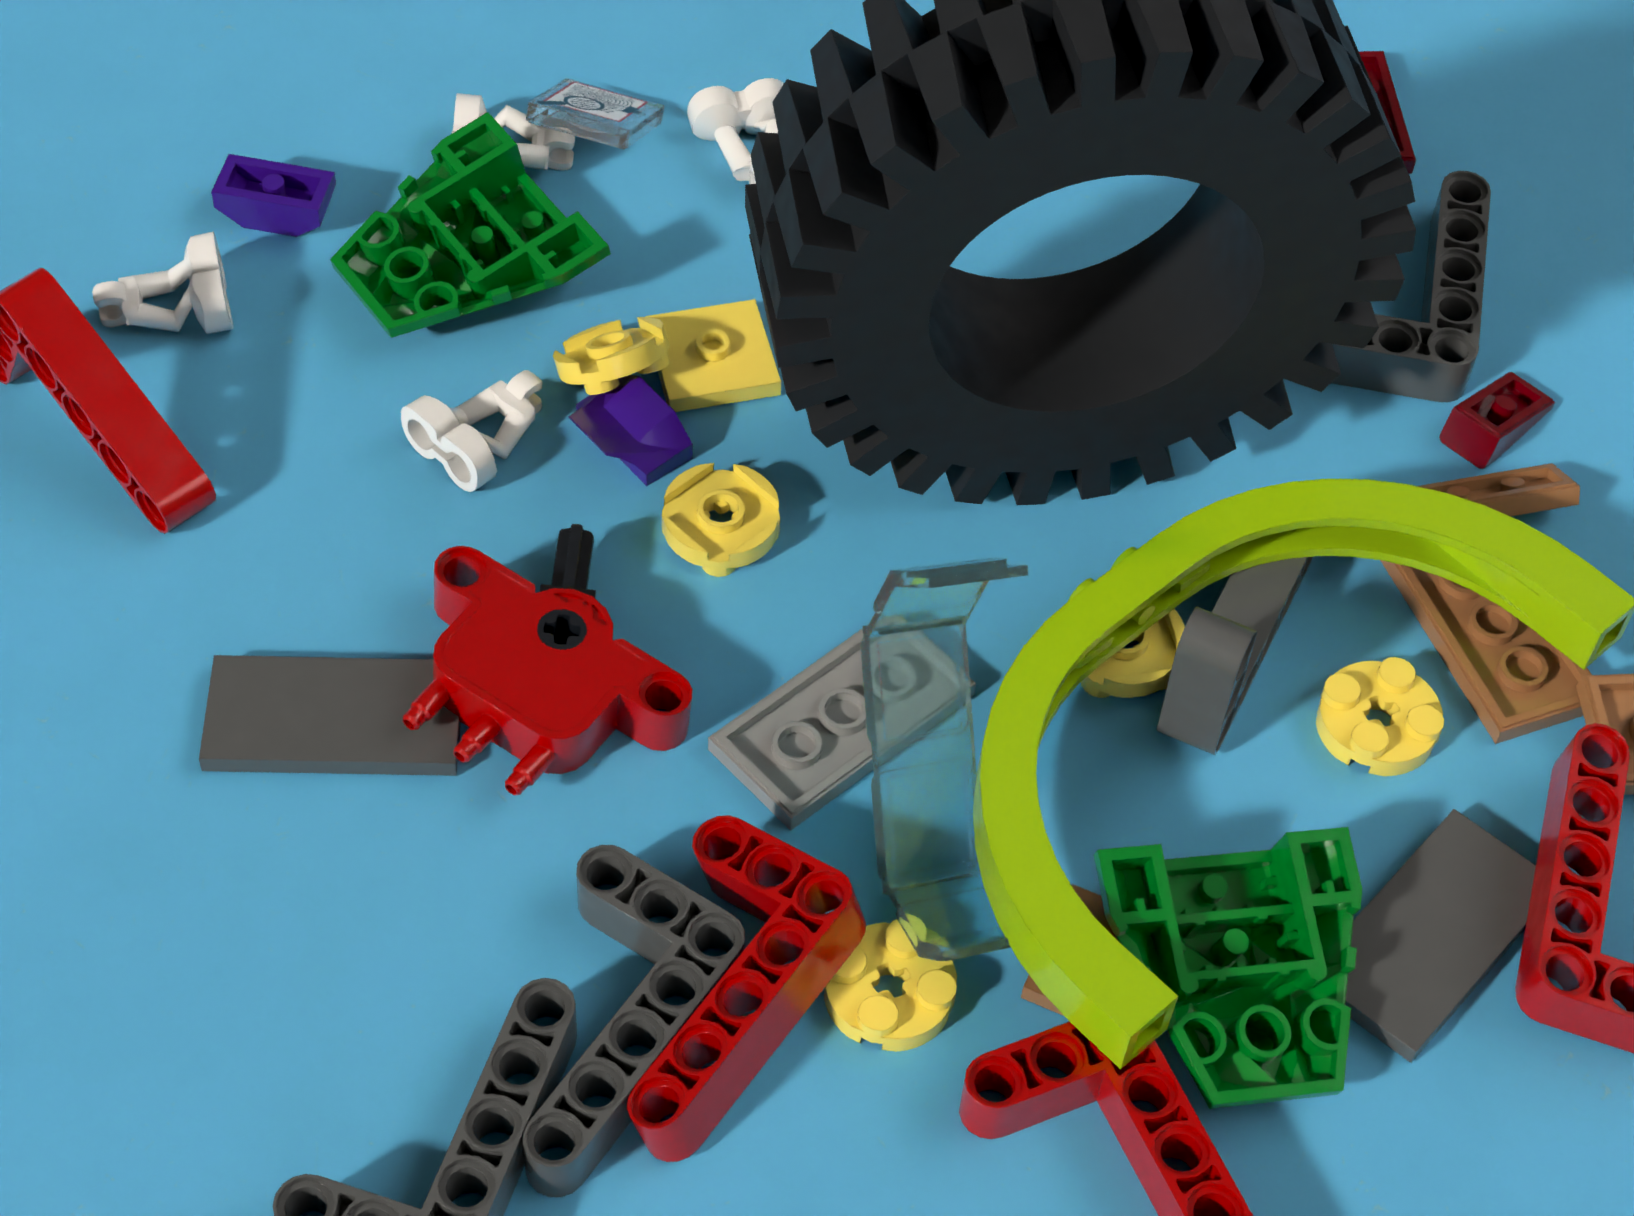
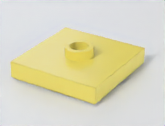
(717, 356)

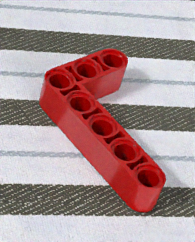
(54, 340)
(745, 870)
(1580, 900)
(1094, 1077)

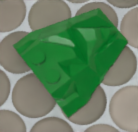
(464, 237)
(1253, 955)

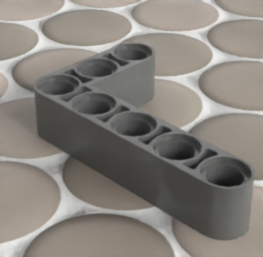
(1437, 354)
(1224, 651)
(641, 1020)
(492, 1108)

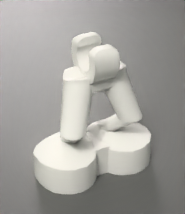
(720, 115)
(548, 146)
(207, 294)
(463, 450)

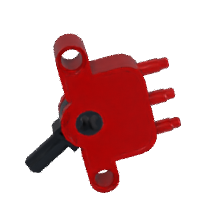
(542, 666)

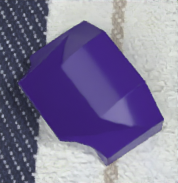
(273, 195)
(635, 428)

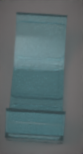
(926, 755)

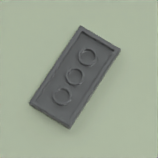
(323, 717)
(1436, 933)

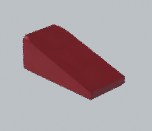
(1494, 419)

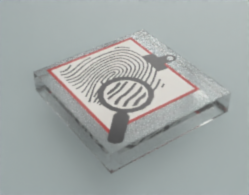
(594, 113)

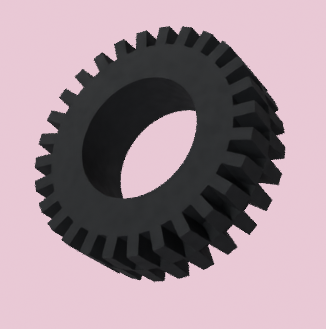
(1075, 370)

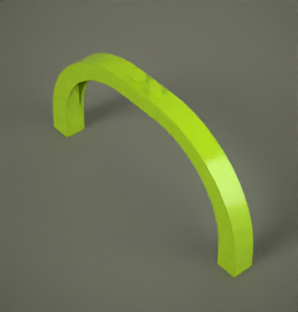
(1046, 922)

